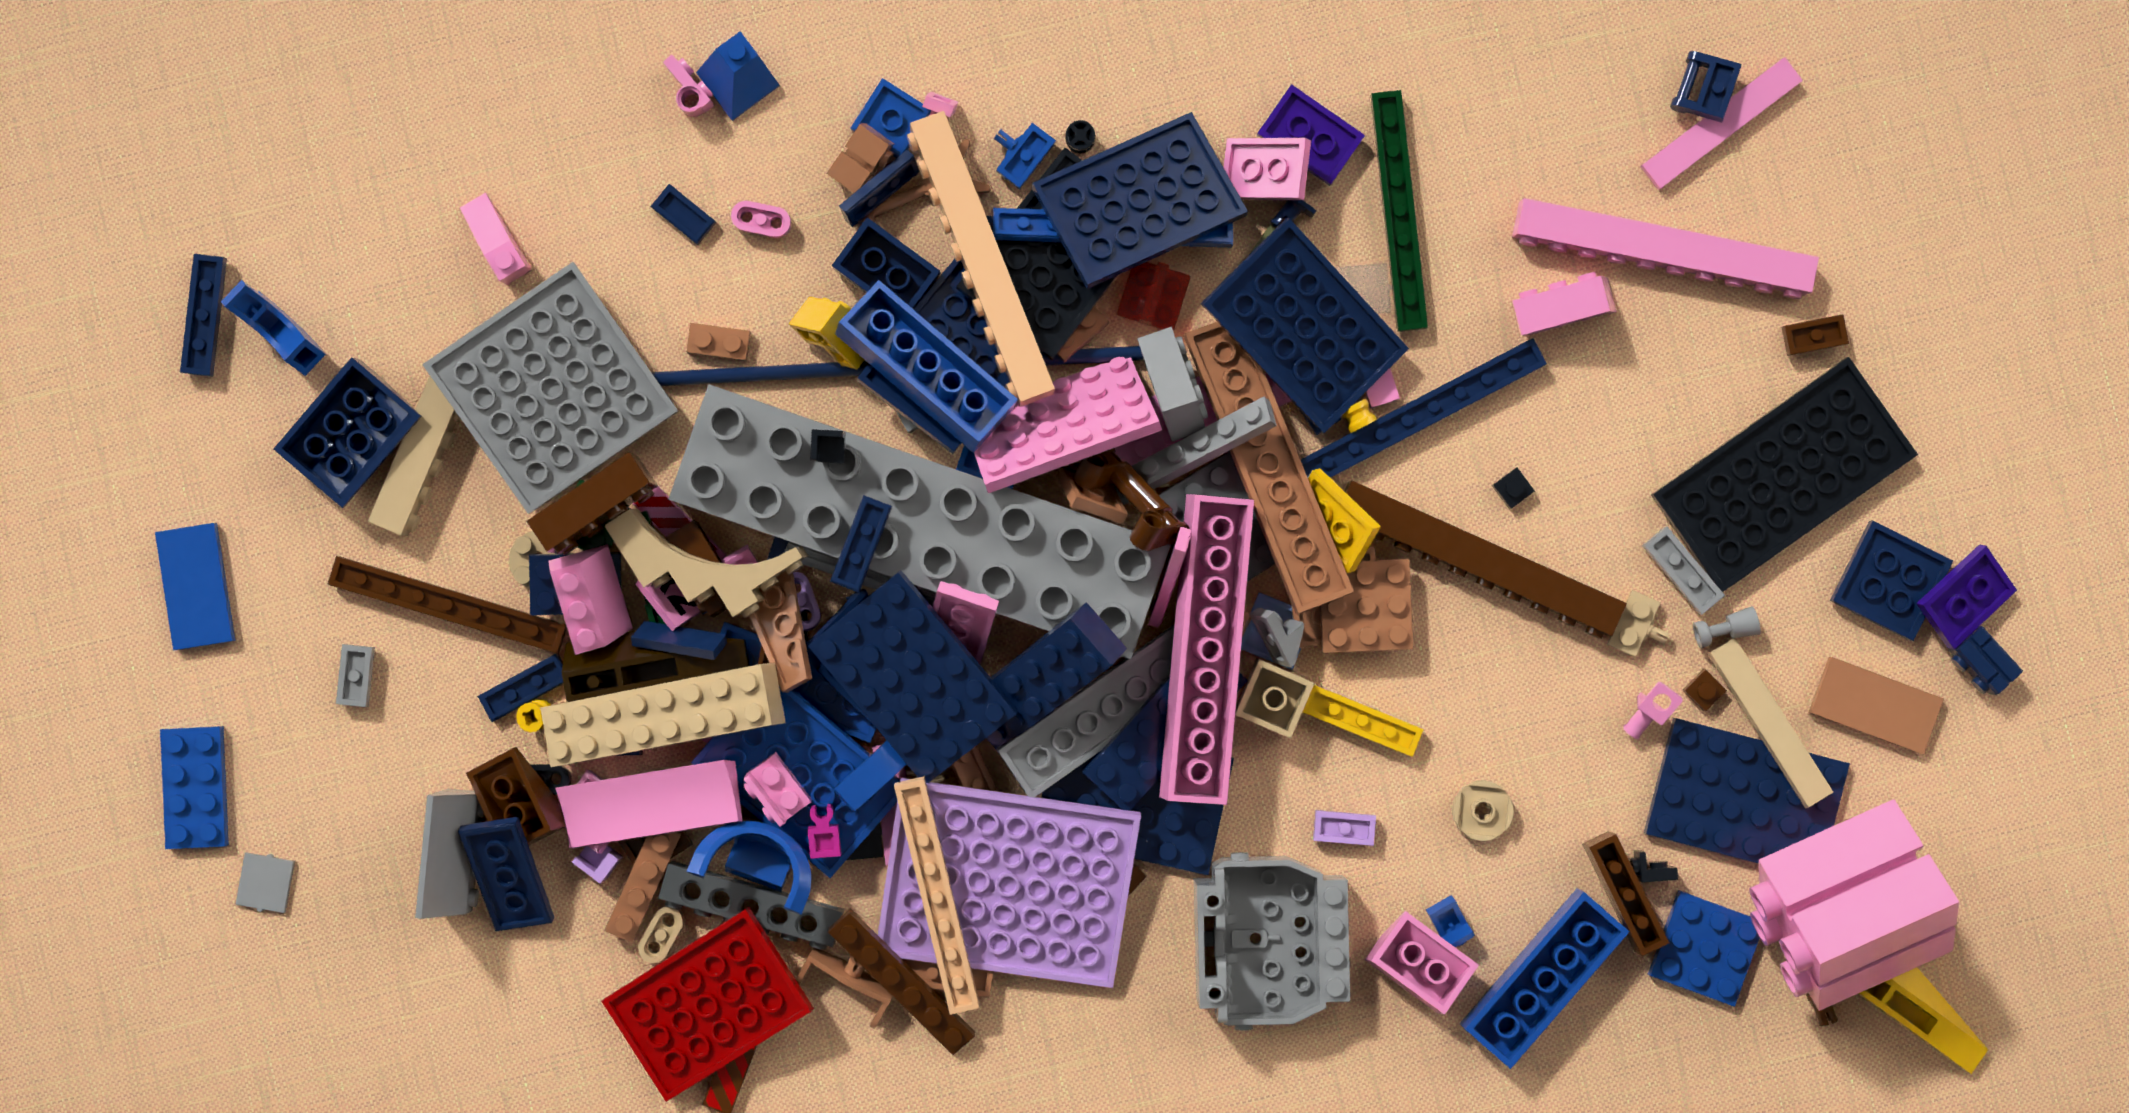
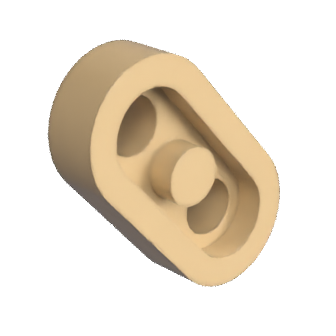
(661, 933)

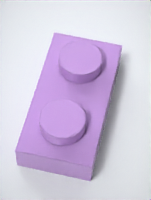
(1344, 827)

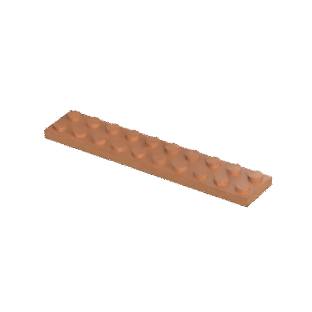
(1272, 474)

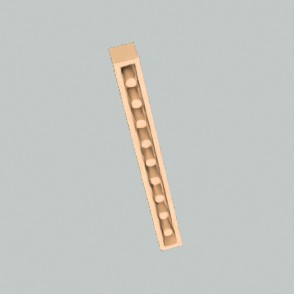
(981, 259)

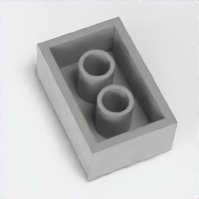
(1173, 383)

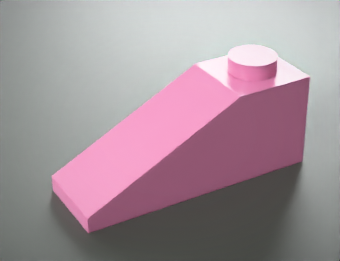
(495, 240)

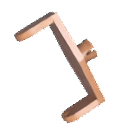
(850, 975)

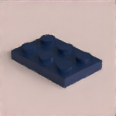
(542, 590)

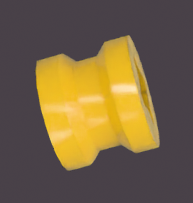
(1359, 416)
(524, 715)

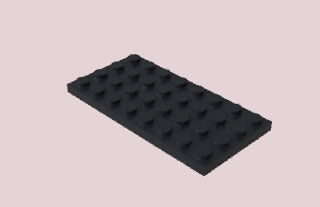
(1784, 474)

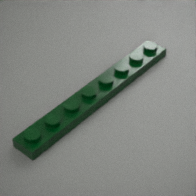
(1399, 211)

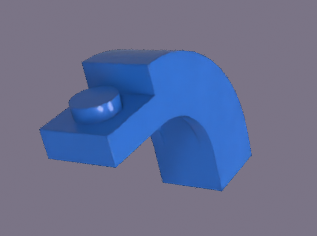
(275, 326)

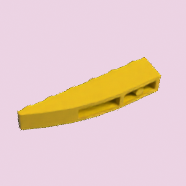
(1924, 1012)

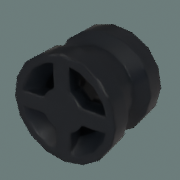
(1080, 129)

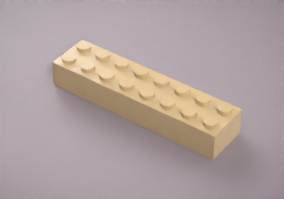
(663, 714)

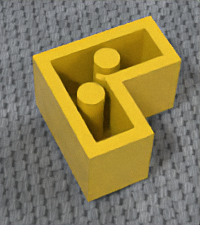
(817, 325)

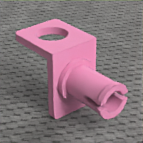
(1651, 711)

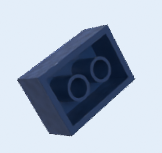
(880, 256)

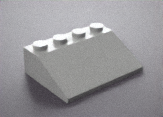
(445, 871)

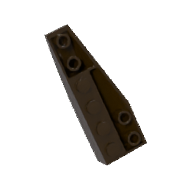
(627, 667)

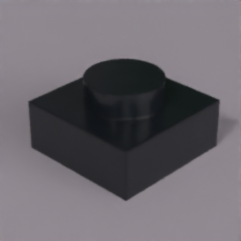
(1513, 488)

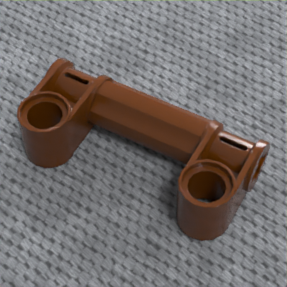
(1157, 522)

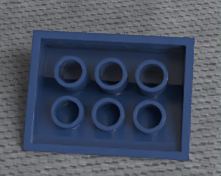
(348, 431)

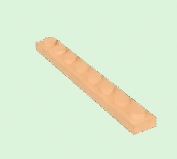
(936, 895)

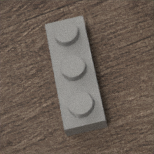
(1683, 570)

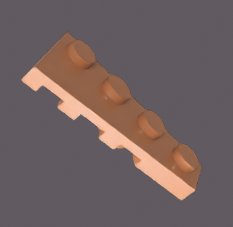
(782, 633)

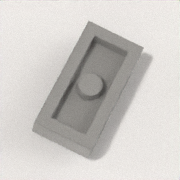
(355, 675)

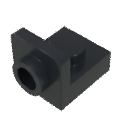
(1656, 872)

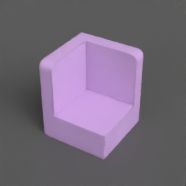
(597, 865)

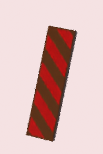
(728, 1083)

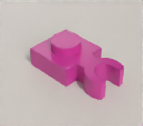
(824, 837)

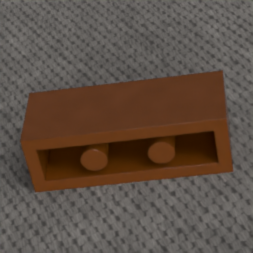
(695, 542)

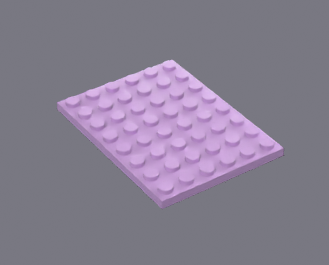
(1030, 880)

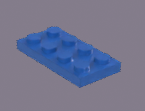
(194, 787)

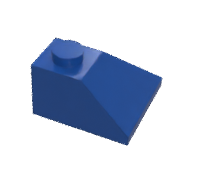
(737, 76)

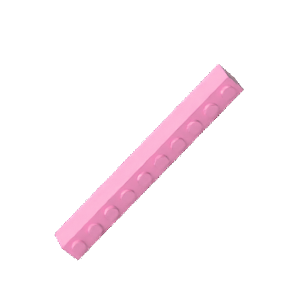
(1665, 247)

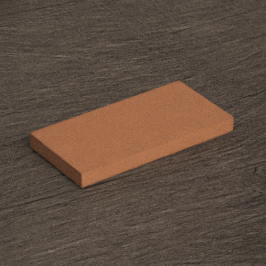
(1876, 705)

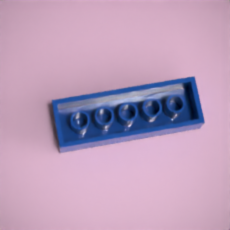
(925, 366)
(1544, 977)

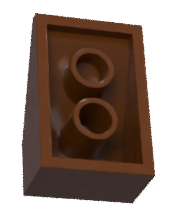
(511, 789)

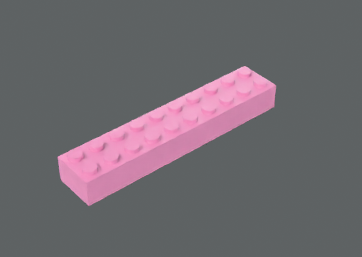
(1206, 650)

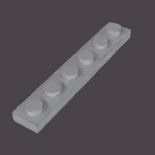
(1205, 444)

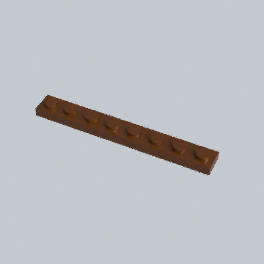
(447, 604)

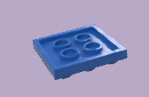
(1706, 948)

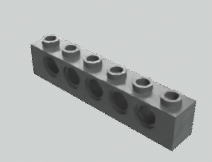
(675, 896)

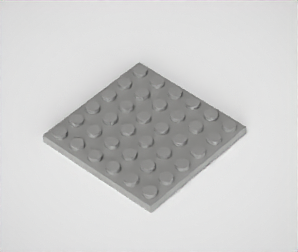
(550, 387)

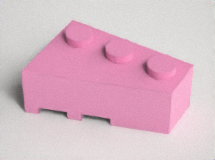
(1564, 304)

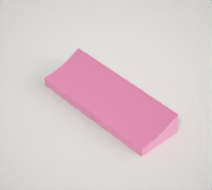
(651, 803)

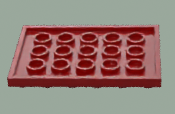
(707, 1004)

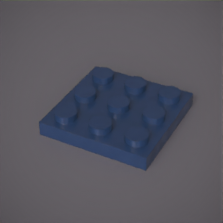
(1888, 580)

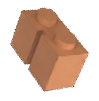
(864, 156)

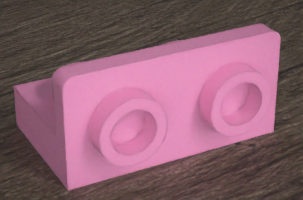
(776, 789)

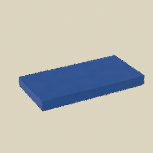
(195, 586)

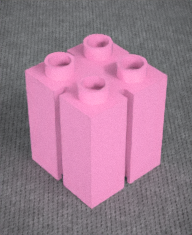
(1853, 906)

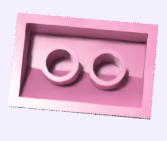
(590, 598)
(1422, 963)

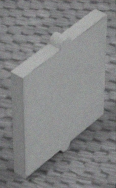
(265, 882)

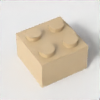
(1273, 698)

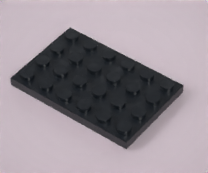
(1047, 280)

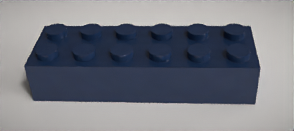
(1055, 669)

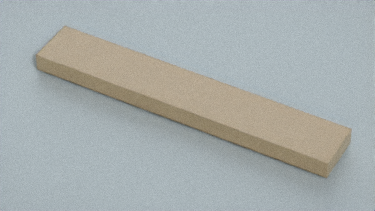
(1770, 723)

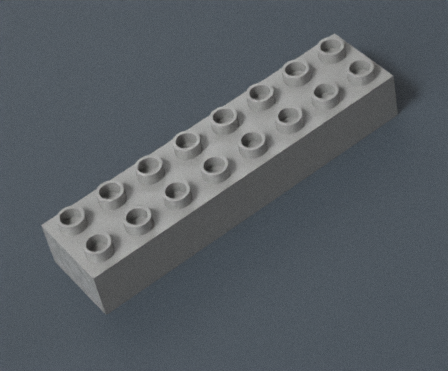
(1025, 552)

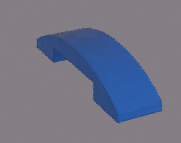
(870, 776)

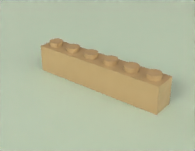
(416, 464)

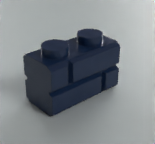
(1985, 662)

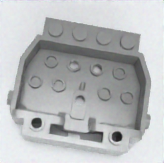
(1266, 979)

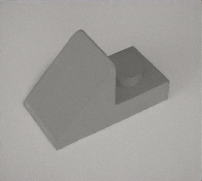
(1279, 637)

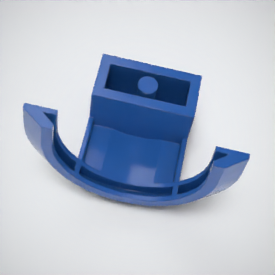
(759, 855)

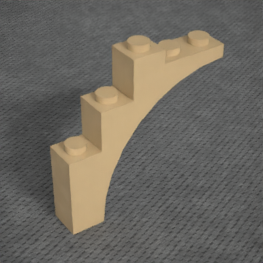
(655, 558)

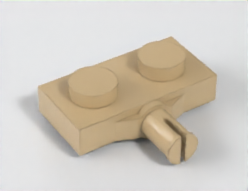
(1636, 624)

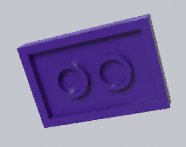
(1330, 136)
(1966, 596)

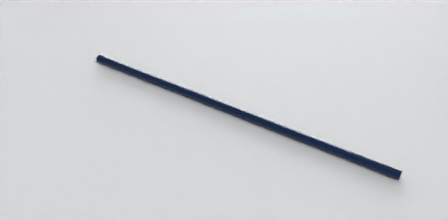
(834, 369)

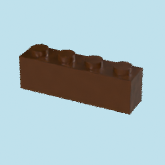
(1625, 893)

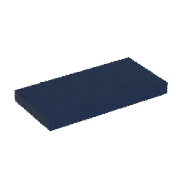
(506, 874)

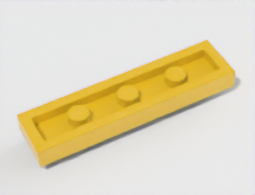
(1363, 720)

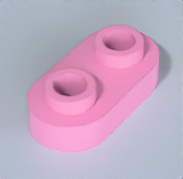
(762, 219)

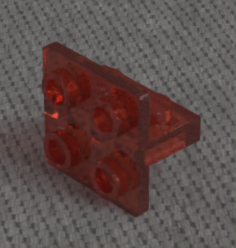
(1154, 295)

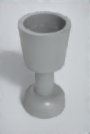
(1738, 625)

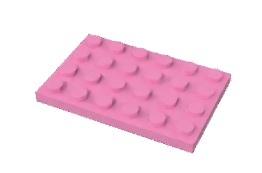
(1081, 419)

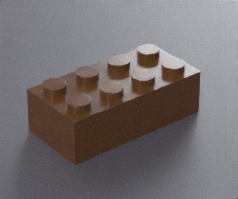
(592, 504)

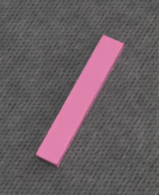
(1710, 133)

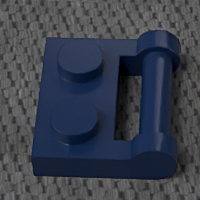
(1715, 90)

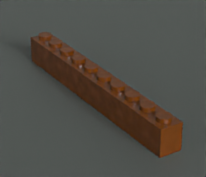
(1489, 563)

